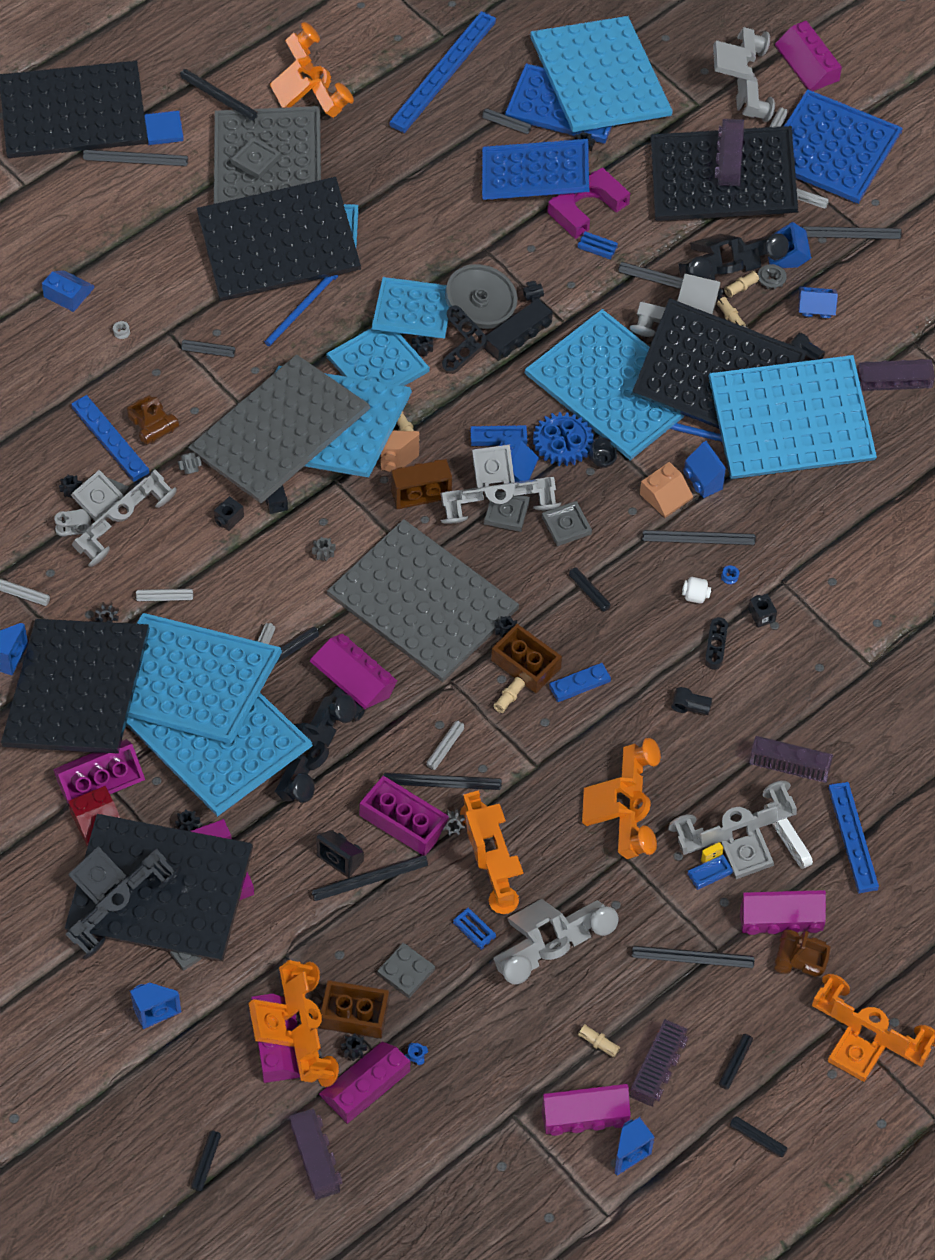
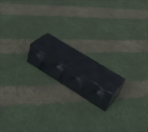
(518, 329)

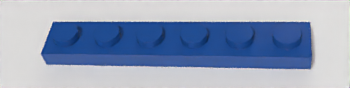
(110, 438)
(853, 837)

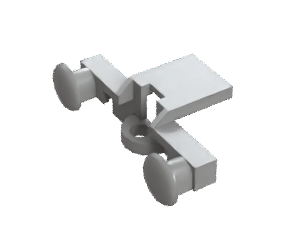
(733, 61)
(695, 292)
(496, 466)
(102, 502)
(749, 852)
(523, 958)

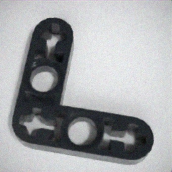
(468, 343)

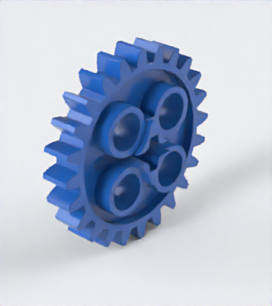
(554, 445)

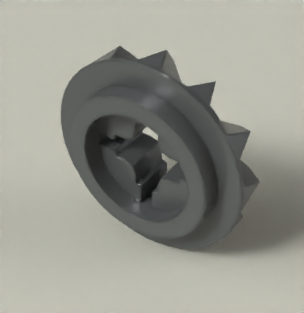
(772, 270)

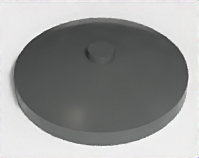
(482, 294)

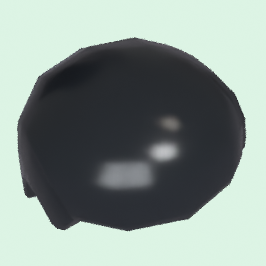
(602, 453)

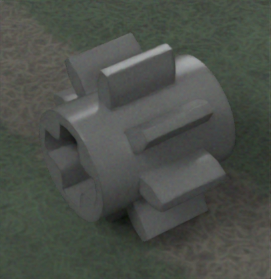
(189, 463)
(323, 549)
(457, 824)

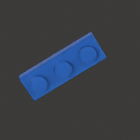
(494, 434)
(580, 682)

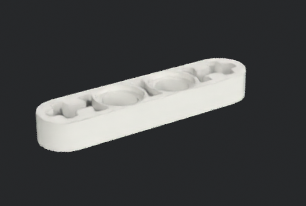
(792, 842)

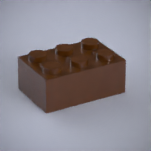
(420, 483)
(526, 658)
(354, 1009)

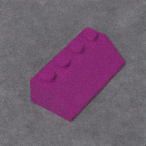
(809, 57)
(354, 671)
(100, 770)
(403, 815)
(783, 911)
(277, 1060)
(366, 1081)
(586, 1109)

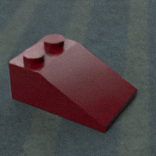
(88, 806)

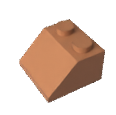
(400, 450)
(666, 490)

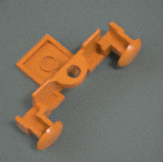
(291, 86)
(602, 805)
(481, 824)
(270, 1025)
(856, 1054)

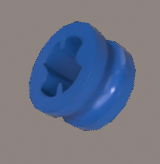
(729, 579)

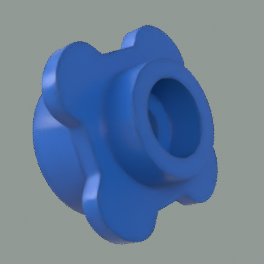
(416, 1048)

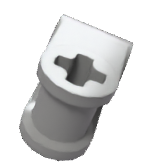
(74, 522)

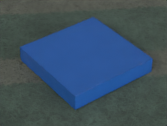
(164, 127)

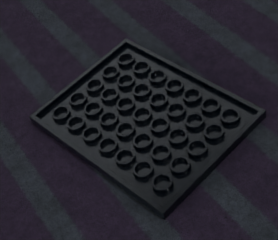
(72, 109)
(687, 181)
(278, 238)
(691, 347)
(76, 686)
(188, 914)

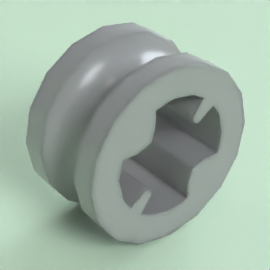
(123, 333)

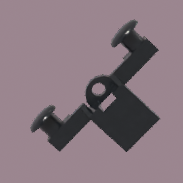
(744, 255)
(295, 781)
(96, 876)

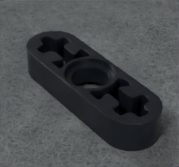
(715, 636)

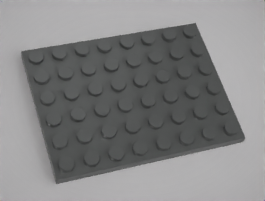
(287, 130)
(279, 428)
(422, 600)

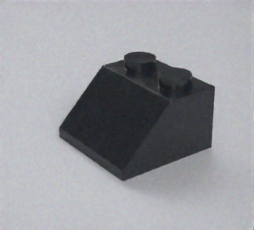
(339, 852)

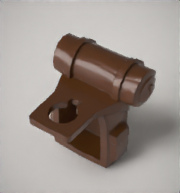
(152, 419)
(801, 953)

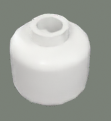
(696, 590)

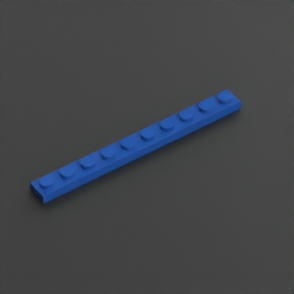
(442, 72)

